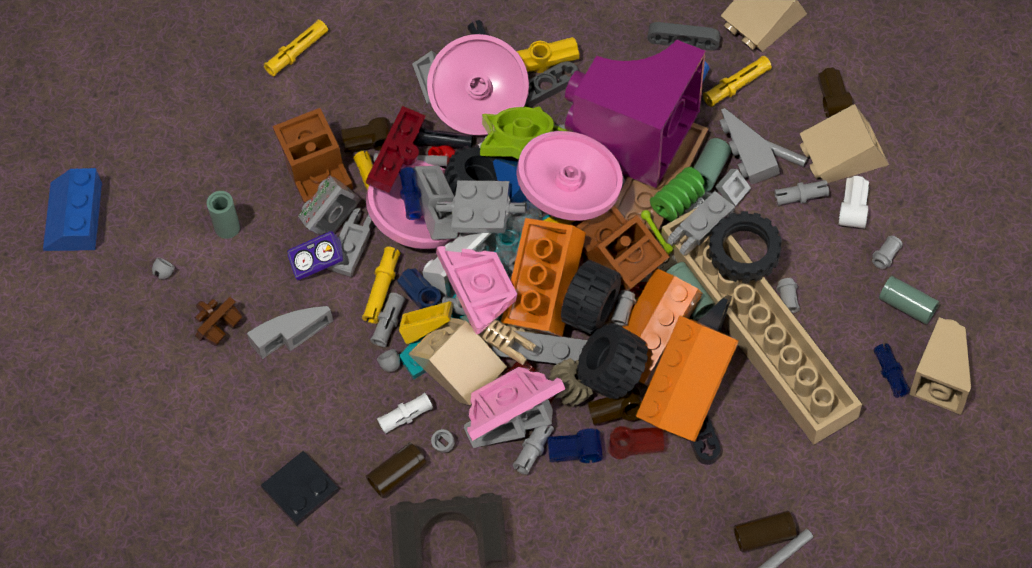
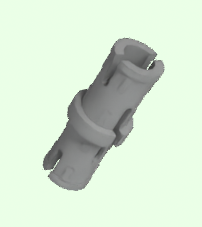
(801, 192)
(387, 319)
(532, 448)

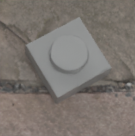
(733, 186)

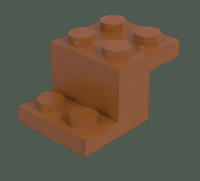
(310, 152)
(622, 246)

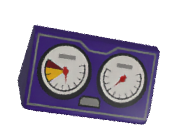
(315, 255)

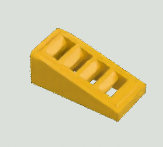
(425, 320)

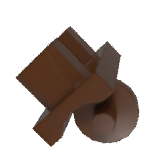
(225, 312)

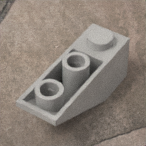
(753, 150)

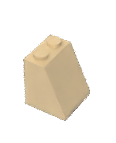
(762, 20)
(842, 146)
(458, 359)
(944, 368)

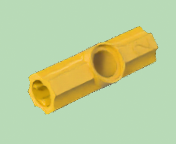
(551, 53)

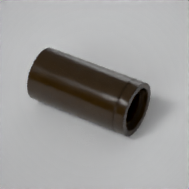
(396, 469)
(765, 531)

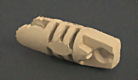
(503, 338)

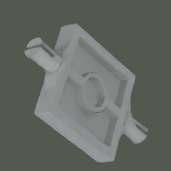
(481, 207)

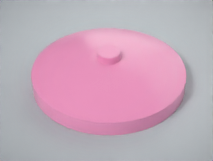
(474, 79)
(569, 175)
(389, 216)

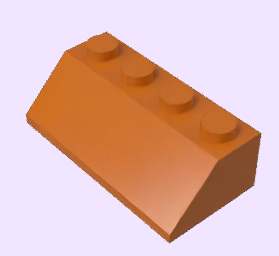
(541, 275)
(657, 313)
(687, 378)

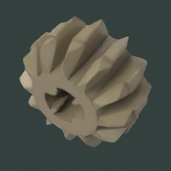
(574, 390)

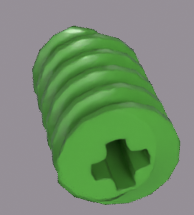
(678, 194)

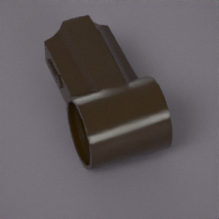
(834, 93)
(367, 136)
(610, 409)

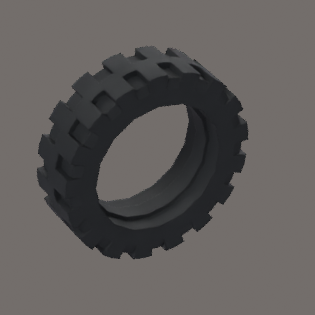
(745, 271)

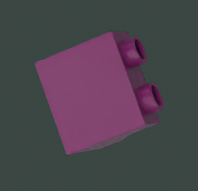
(639, 107)

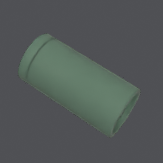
(712, 161)
(223, 214)
(684, 273)
(909, 300)

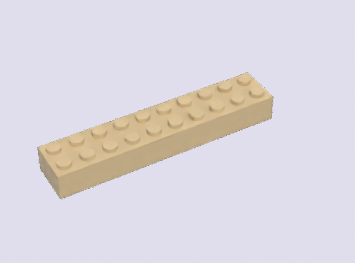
(774, 342)

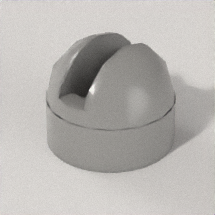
(163, 267)
(389, 360)
(439, 446)

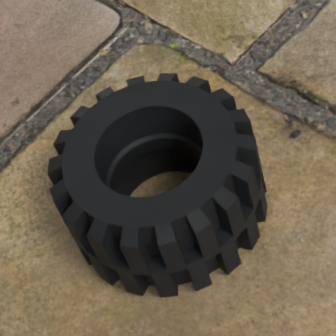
(470, 164)
(590, 297)
(612, 361)

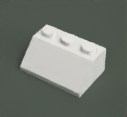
(433, 270)

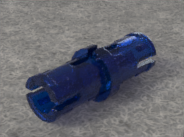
(410, 193)
(891, 370)

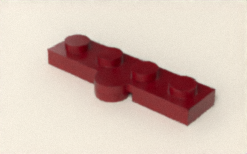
(396, 150)

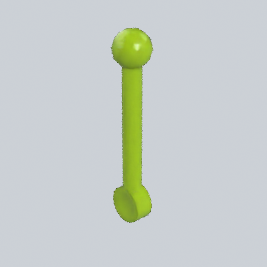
(646, 215)

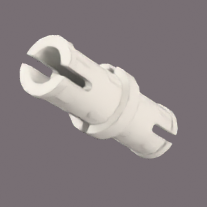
(405, 413)

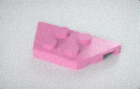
(479, 284)
(508, 398)

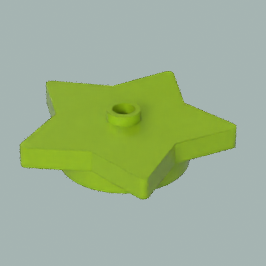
(513, 130)

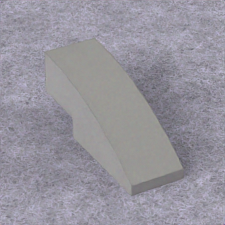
(433, 189)
(289, 329)
(536, 417)

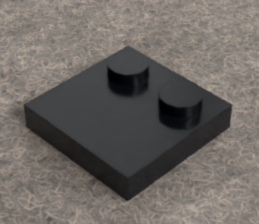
(300, 488)

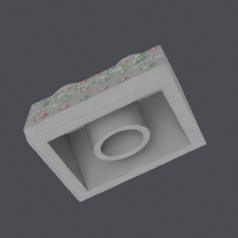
(328, 206)

